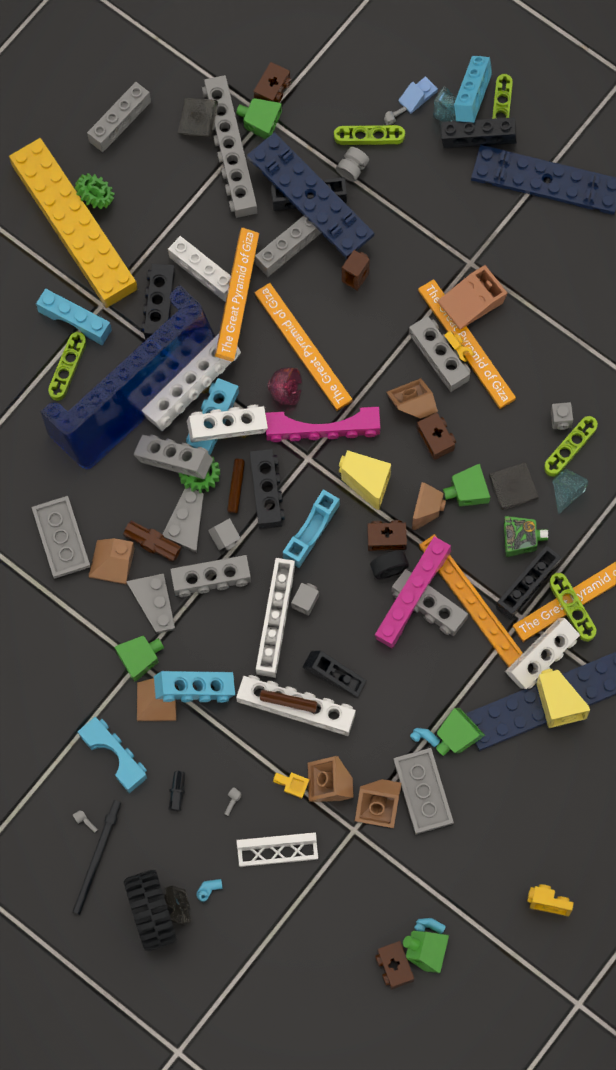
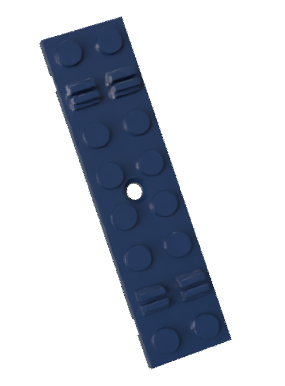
(527, 175)
(298, 180)

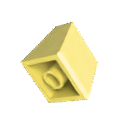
(365, 476)
(560, 699)

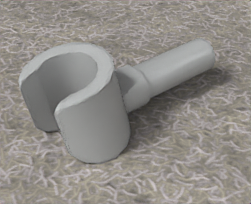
(390, 116)
(235, 795)
(80, 816)

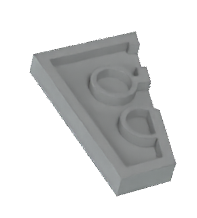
(185, 520)
(154, 600)

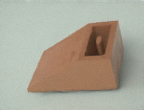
(473, 297)

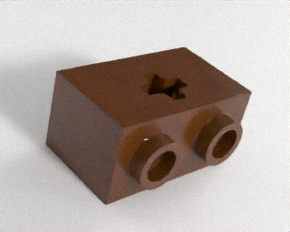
(273, 83)
(355, 269)
(437, 446)
(397, 536)
(395, 953)

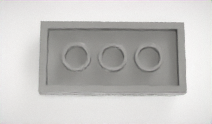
(60, 537)
(423, 791)

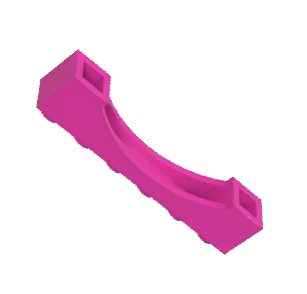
(363, 423)
(422, 575)

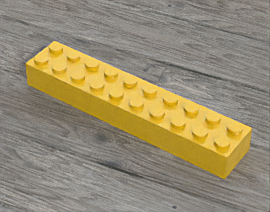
(73, 223)

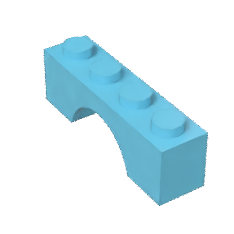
(84, 320)
(318, 519)
(97, 736)

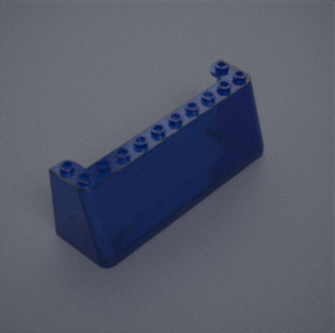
(117, 401)

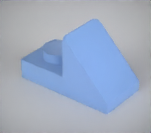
(417, 94)

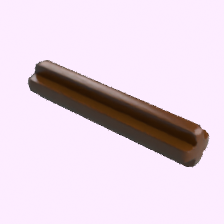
(235, 488)
(288, 701)

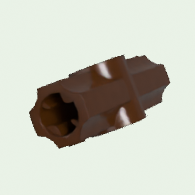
(152, 541)

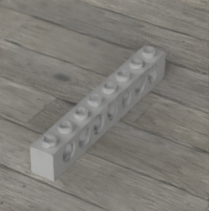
(241, 206)

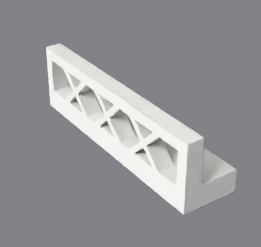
(276, 842)

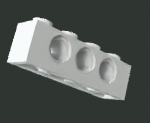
(200, 267)
(199, 432)
(518, 670)

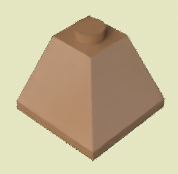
(414, 399)
(428, 506)
(112, 560)
(151, 708)
(329, 780)
(378, 803)

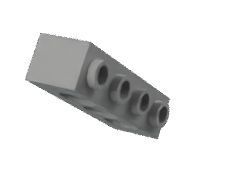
(119, 117)
(286, 246)
(451, 378)
(160, 453)
(200, 571)
(441, 604)

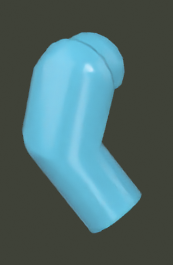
(425, 734)
(206, 888)
(429, 923)

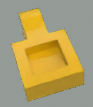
(455, 340)
(293, 785)

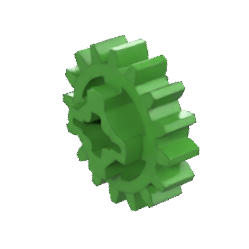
(94, 191)
(198, 483)

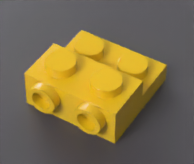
(543, 899)

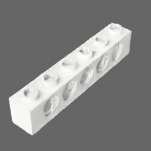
(183, 386)
(275, 617)
(341, 725)

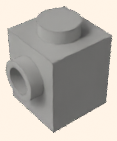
(561, 416)
(224, 535)
(305, 598)

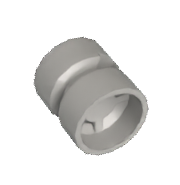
(351, 166)

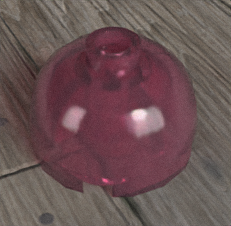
(284, 386)

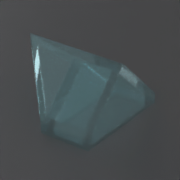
(568, 488)

